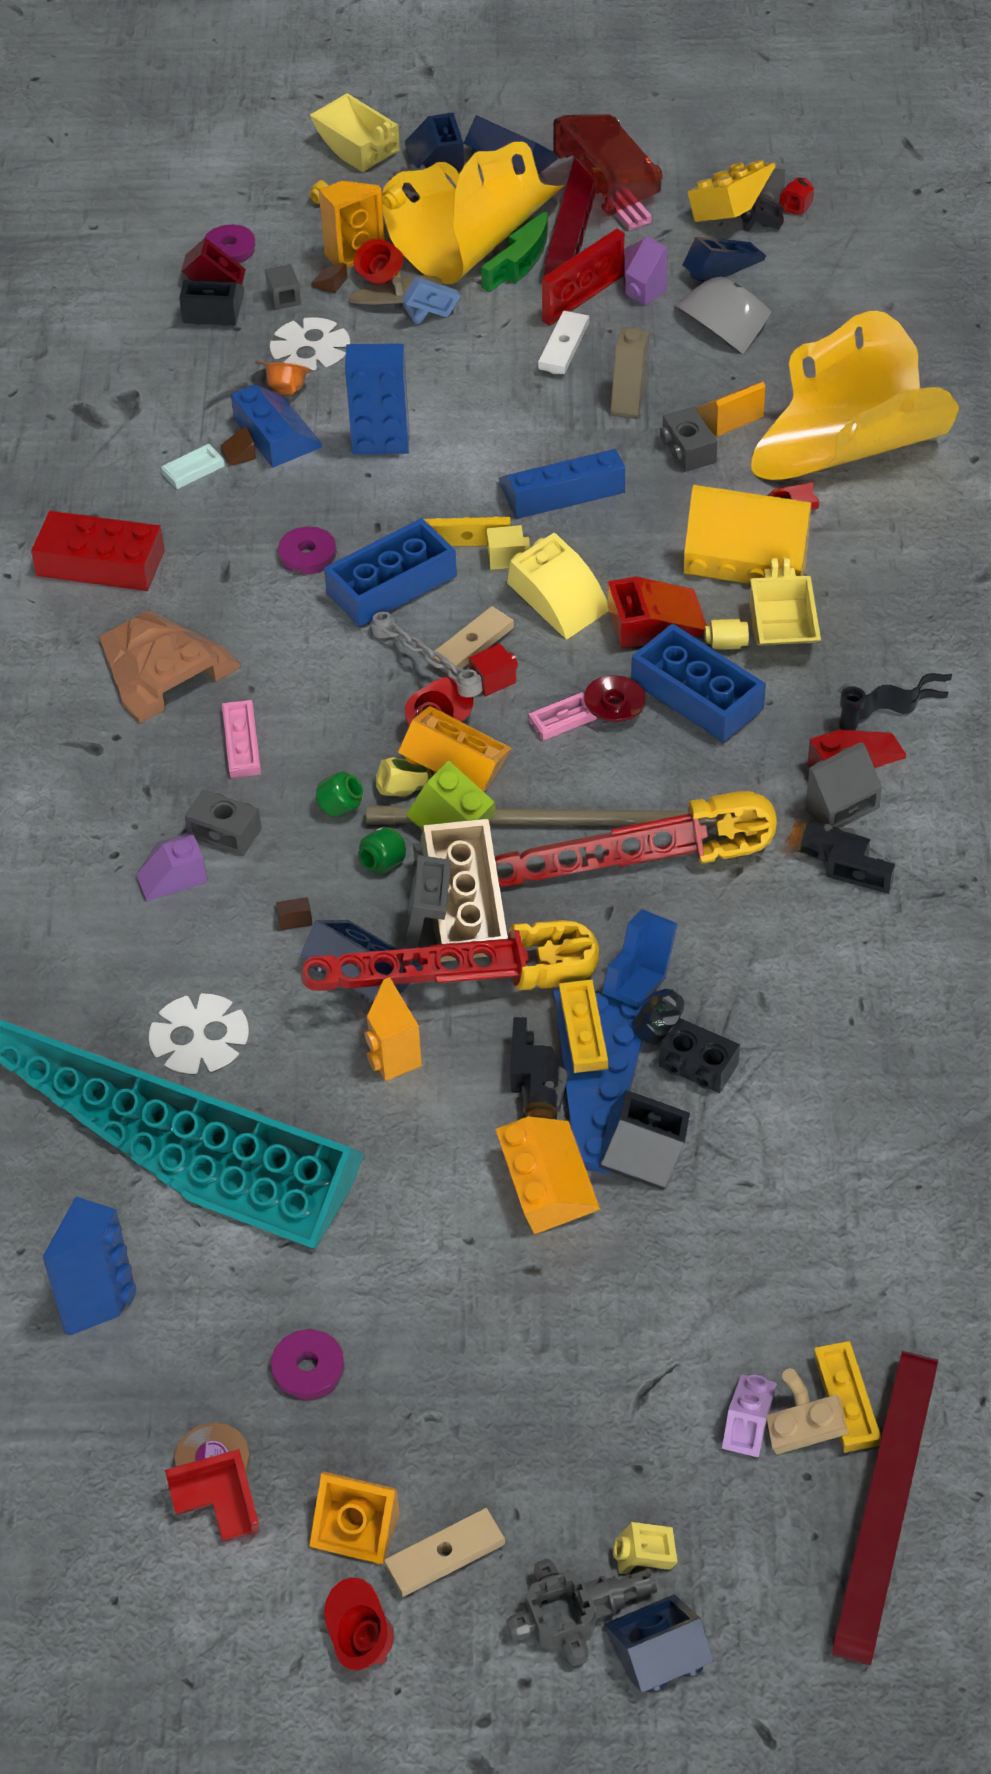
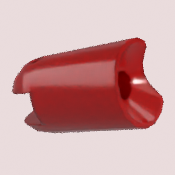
(799, 492)

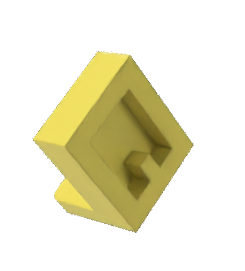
(645, 1546)

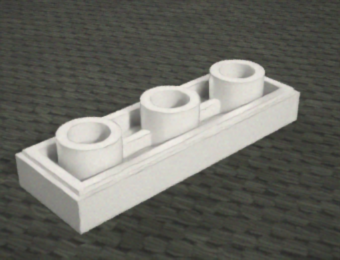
(563, 342)

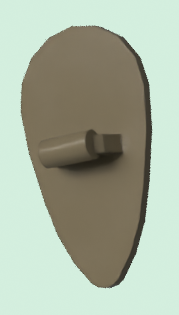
(388, 292)

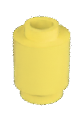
(726, 634)

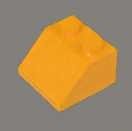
(392, 1034)

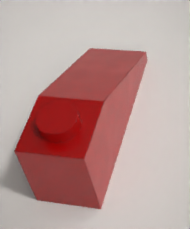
(881, 746)

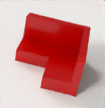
(219, 1483)

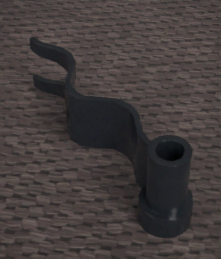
(858, 705)

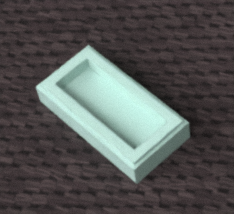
(192, 466)

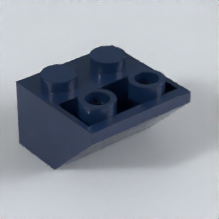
(436, 141)

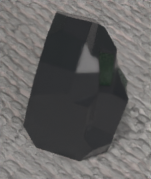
(658, 1015)

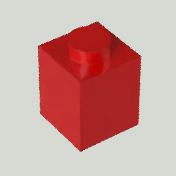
(495, 668)

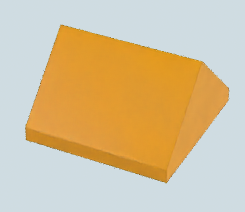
(734, 409)
(354, 1517)

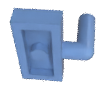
(428, 297)

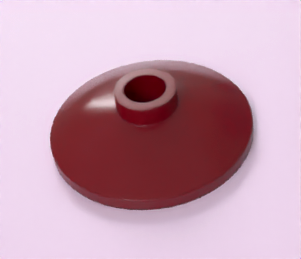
(614, 698)

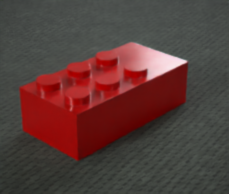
(98, 550)

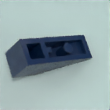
(720, 257)

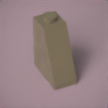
(630, 373)

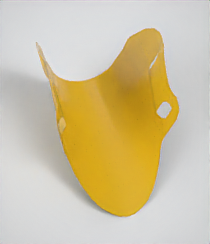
(458, 227)
(855, 403)

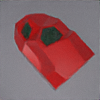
(797, 196)

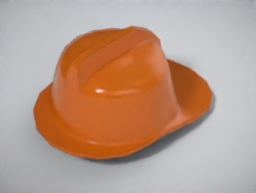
(285, 377)

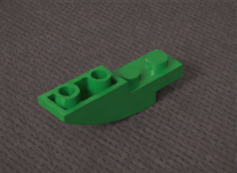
(520, 257)

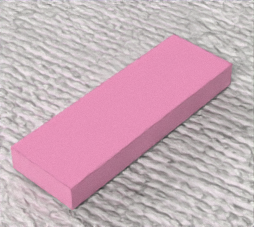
(241, 739)

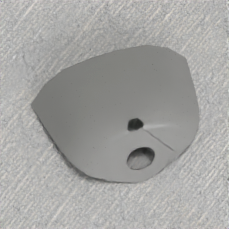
(727, 310)

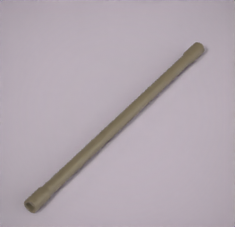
(393, 815)

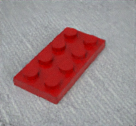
(583, 276)

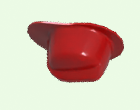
(378, 261)
(441, 695)
(357, 1624)

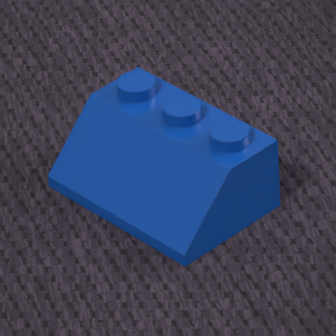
(273, 425)

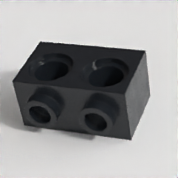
(692, 1049)

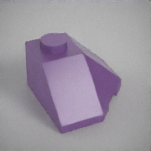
(645, 270)
(172, 867)

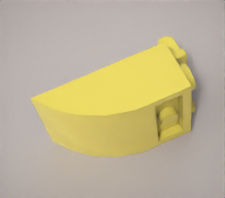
(356, 132)
(557, 585)
(783, 607)

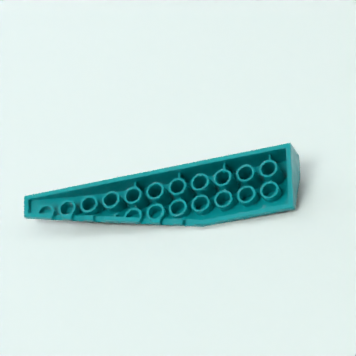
(193, 1141)

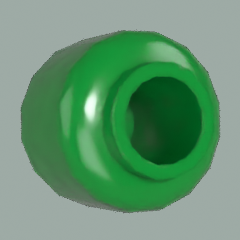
(339, 794)
(382, 850)

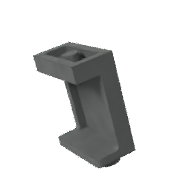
(426, 901)

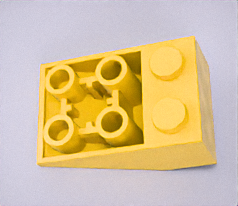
(729, 191)

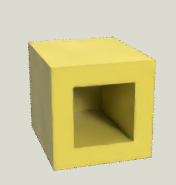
(504, 544)

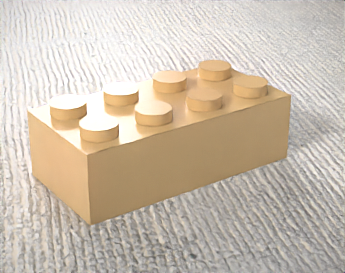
(474, 890)

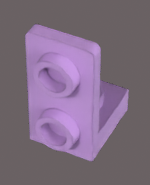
(748, 1415)

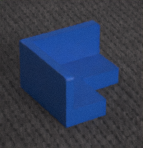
(643, 959)

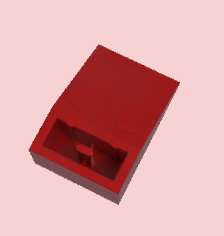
(646, 607)

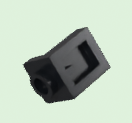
(764, 212)

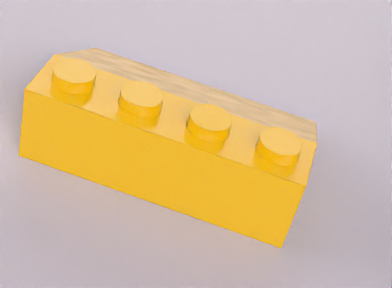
(740, 532)

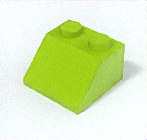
(450, 798)

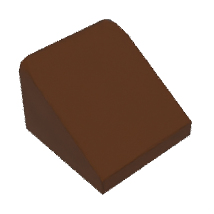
(331, 277)
(239, 447)
(294, 913)

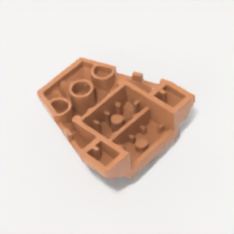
(156, 655)

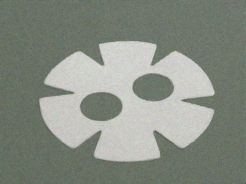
(323, 348)
(214, 1052)

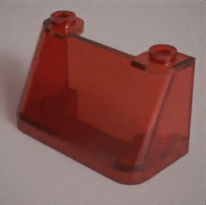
(609, 157)

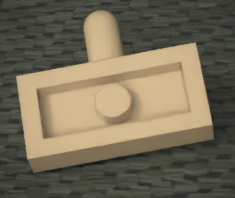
(807, 1421)

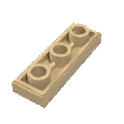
(475, 637)
(463, 1540)

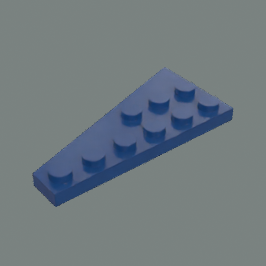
(594, 1092)

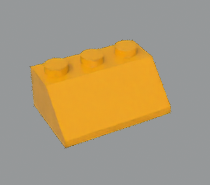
(349, 218)
(439, 737)
(547, 1171)

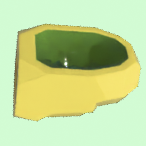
(400, 777)

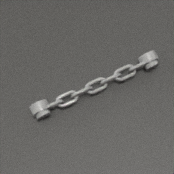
(468, 682)

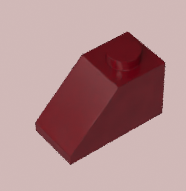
(210, 263)

